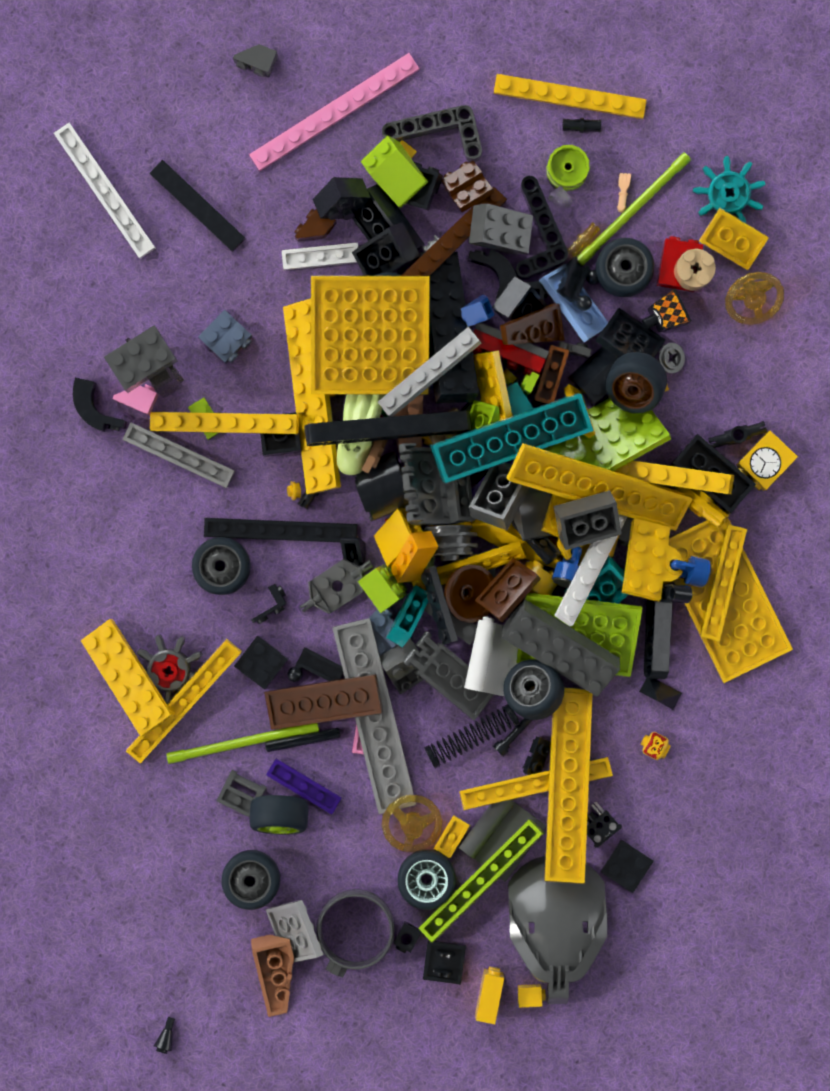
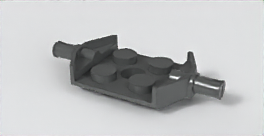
(323, 593)

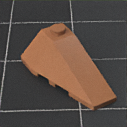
(274, 968)

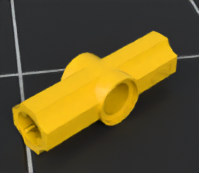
(704, 506)

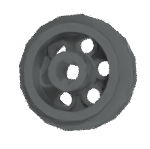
(453, 541)

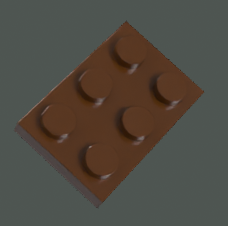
(507, 589)

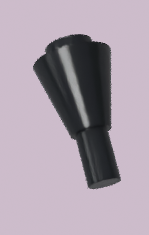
(164, 1041)

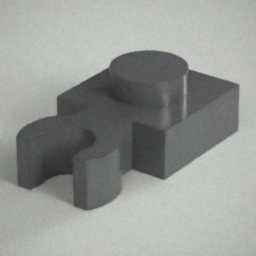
(579, 350)

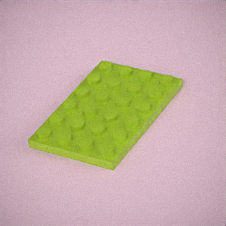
(617, 437)
(605, 623)

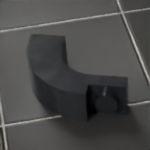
(497, 263)
(83, 401)

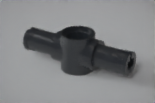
(747, 433)

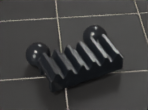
(573, 281)
(316, 664)

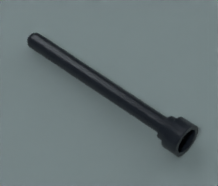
(503, 746)

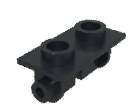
(539, 750)

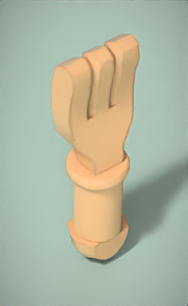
(624, 185)

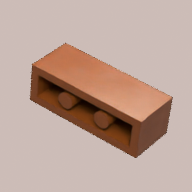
(551, 375)

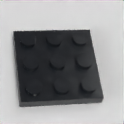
(627, 335)

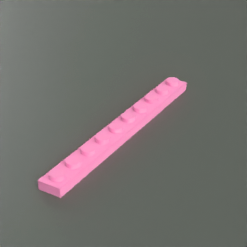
(334, 112)

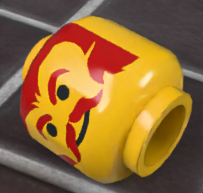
(655, 746)

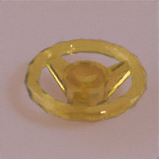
(754, 297)
(412, 823)

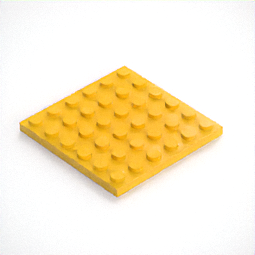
(367, 332)

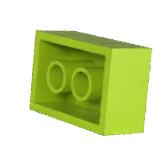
(382, 588)

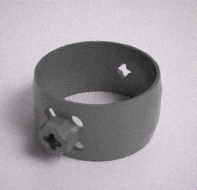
(338, 965)

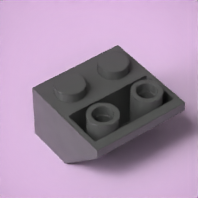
(399, 673)

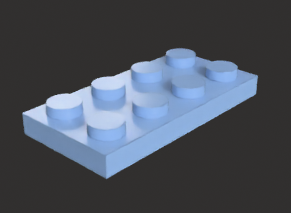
(585, 323)

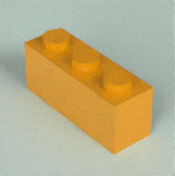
(414, 556)

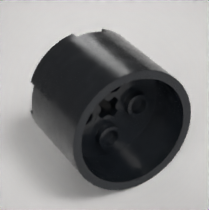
(382, 487)

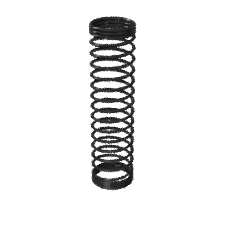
(435, 761)

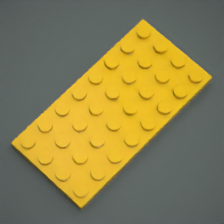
(751, 626)

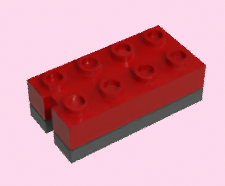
(516, 356)

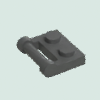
(237, 799)

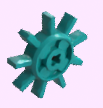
(729, 180)

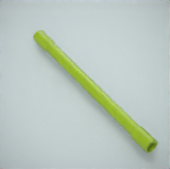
(675, 167)
(182, 755)

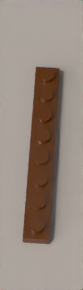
(450, 241)

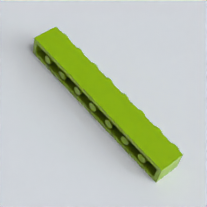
(481, 880)

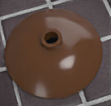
(474, 581)

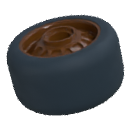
(636, 382)

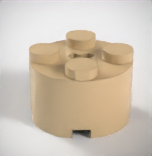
(685, 275)

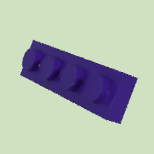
(303, 786)

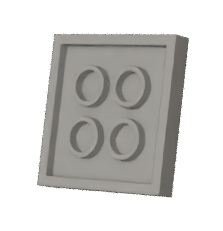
(293, 923)

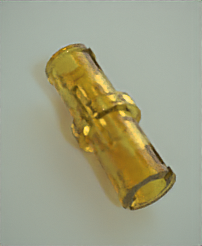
(583, 239)

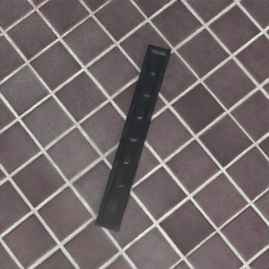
(278, 530)

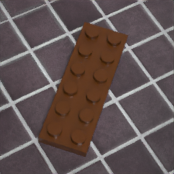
(323, 702)

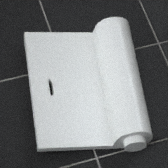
(490, 659)

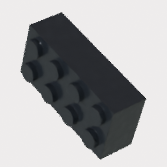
(702, 456)

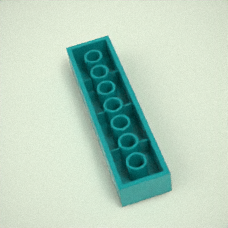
(504, 438)

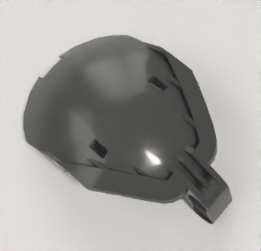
(558, 947)

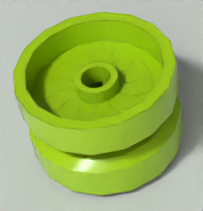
(573, 158)

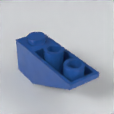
(477, 311)

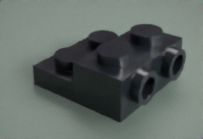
(424, 196)

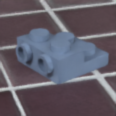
(226, 337)
(381, 626)

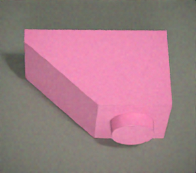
(140, 398)

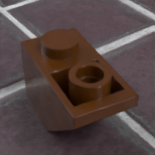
(314, 227)

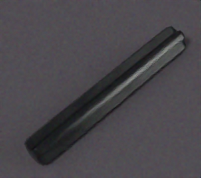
(305, 739)

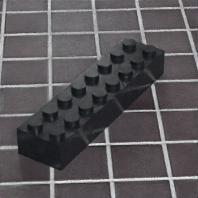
(445, 324)

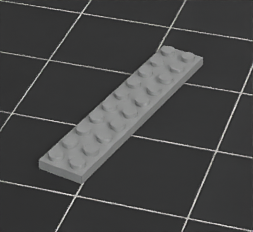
(377, 731)

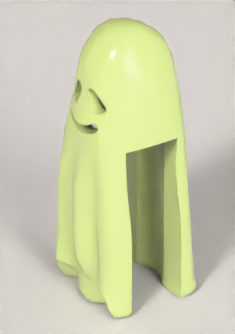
(353, 455)

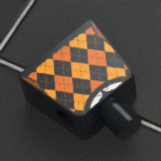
(667, 313)

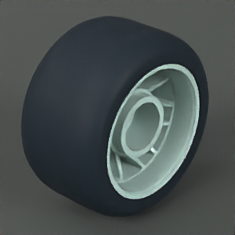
(421, 894)

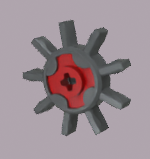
(169, 657)

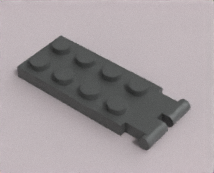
(446, 675)

